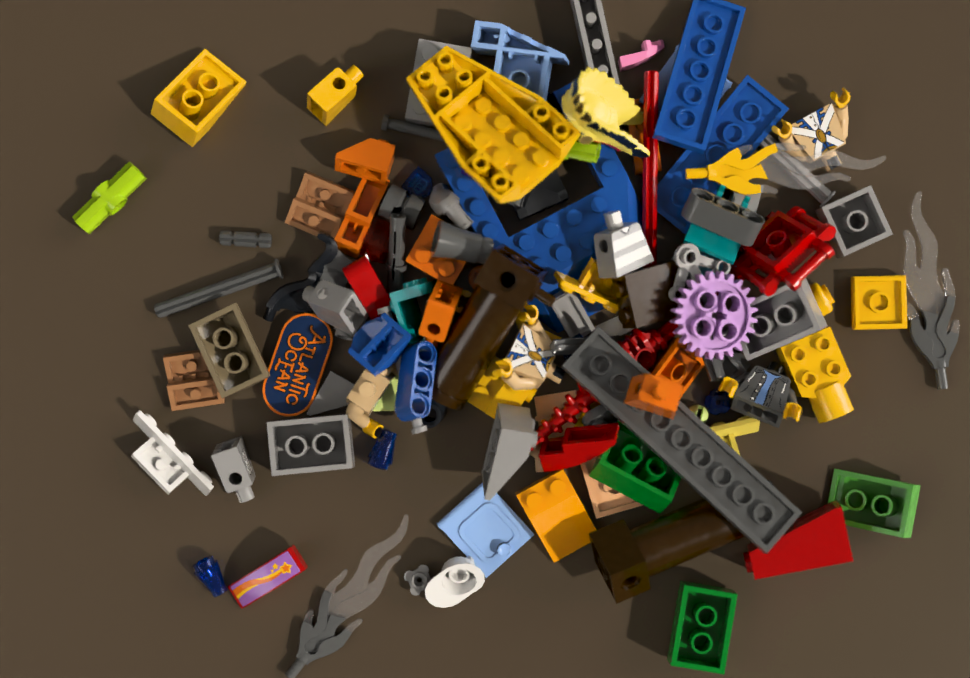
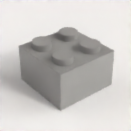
(857, 221)

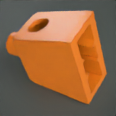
(439, 312)
(654, 395)

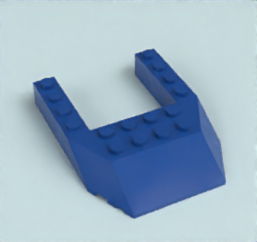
(561, 240)

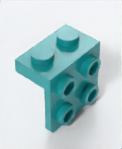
(406, 307)

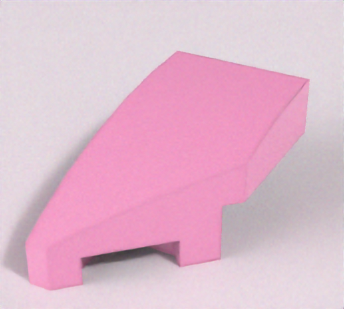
(649, 50)

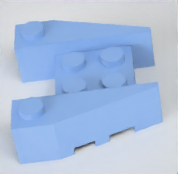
(517, 55)

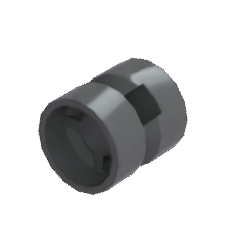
(399, 202)

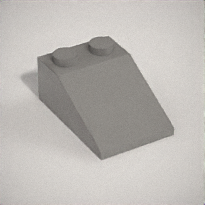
(508, 446)

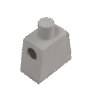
(336, 306)

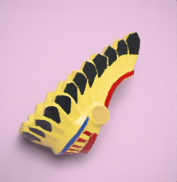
(599, 108)

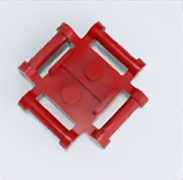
(783, 246)

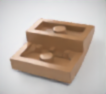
(319, 205)
(190, 381)

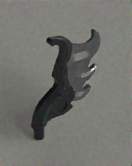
(325, 267)

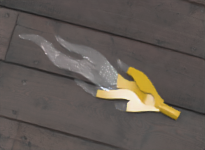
(777, 168)

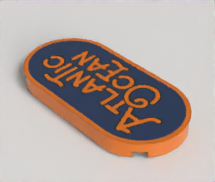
(298, 364)

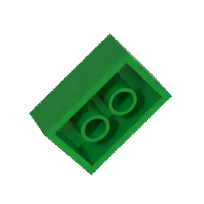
(702, 627)

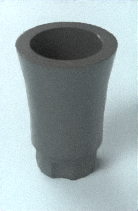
(460, 244)

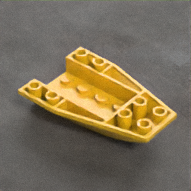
(491, 124)

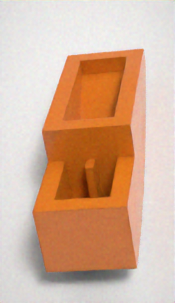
(359, 216)

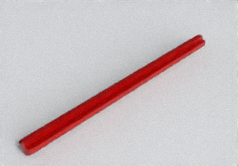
(650, 163)

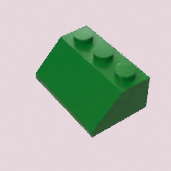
(636, 472)

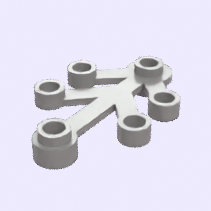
(691, 267)

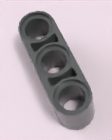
(722, 217)

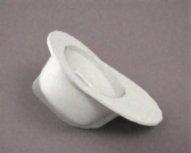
(454, 582)

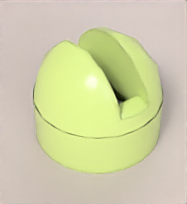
(704, 414)

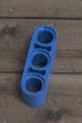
(409, 392)

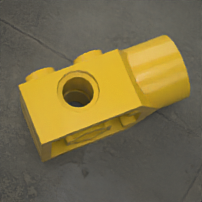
(818, 373)

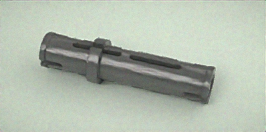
(395, 263)

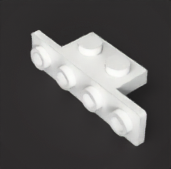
(164, 461)

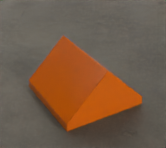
(677, 365)

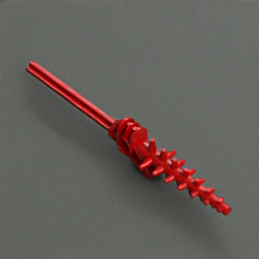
(639, 341)

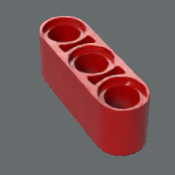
(367, 286)

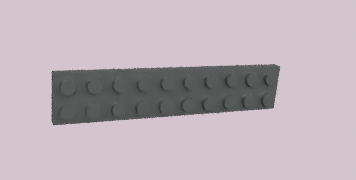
(685, 445)

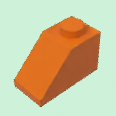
(367, 160)

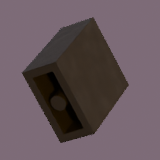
(644, 294)

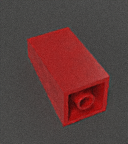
(809, 543)

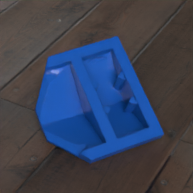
(379, 344)

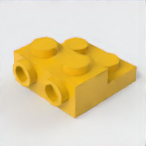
(494, 390)

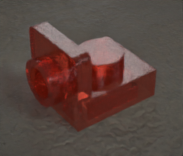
(377, 241)

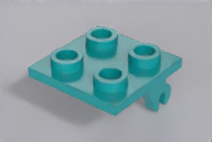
(714, 243)

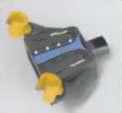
(763, 394)

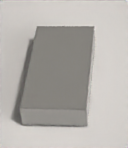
(572, 314)

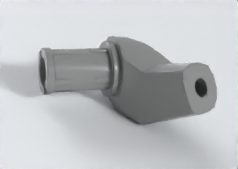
(447, 203)

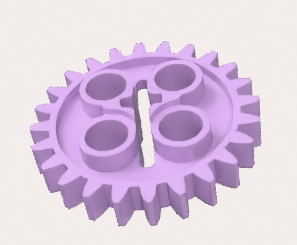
(691, 312)

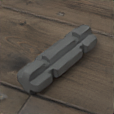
(245, 239)

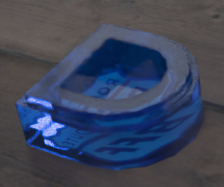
(418, 183)

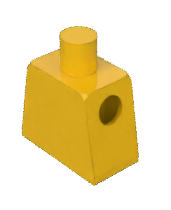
(333, 93)

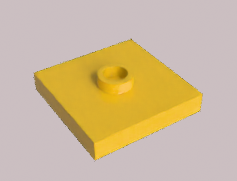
(878, 302)

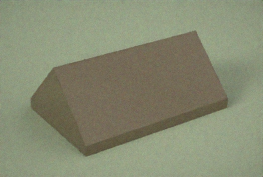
(229, 350)

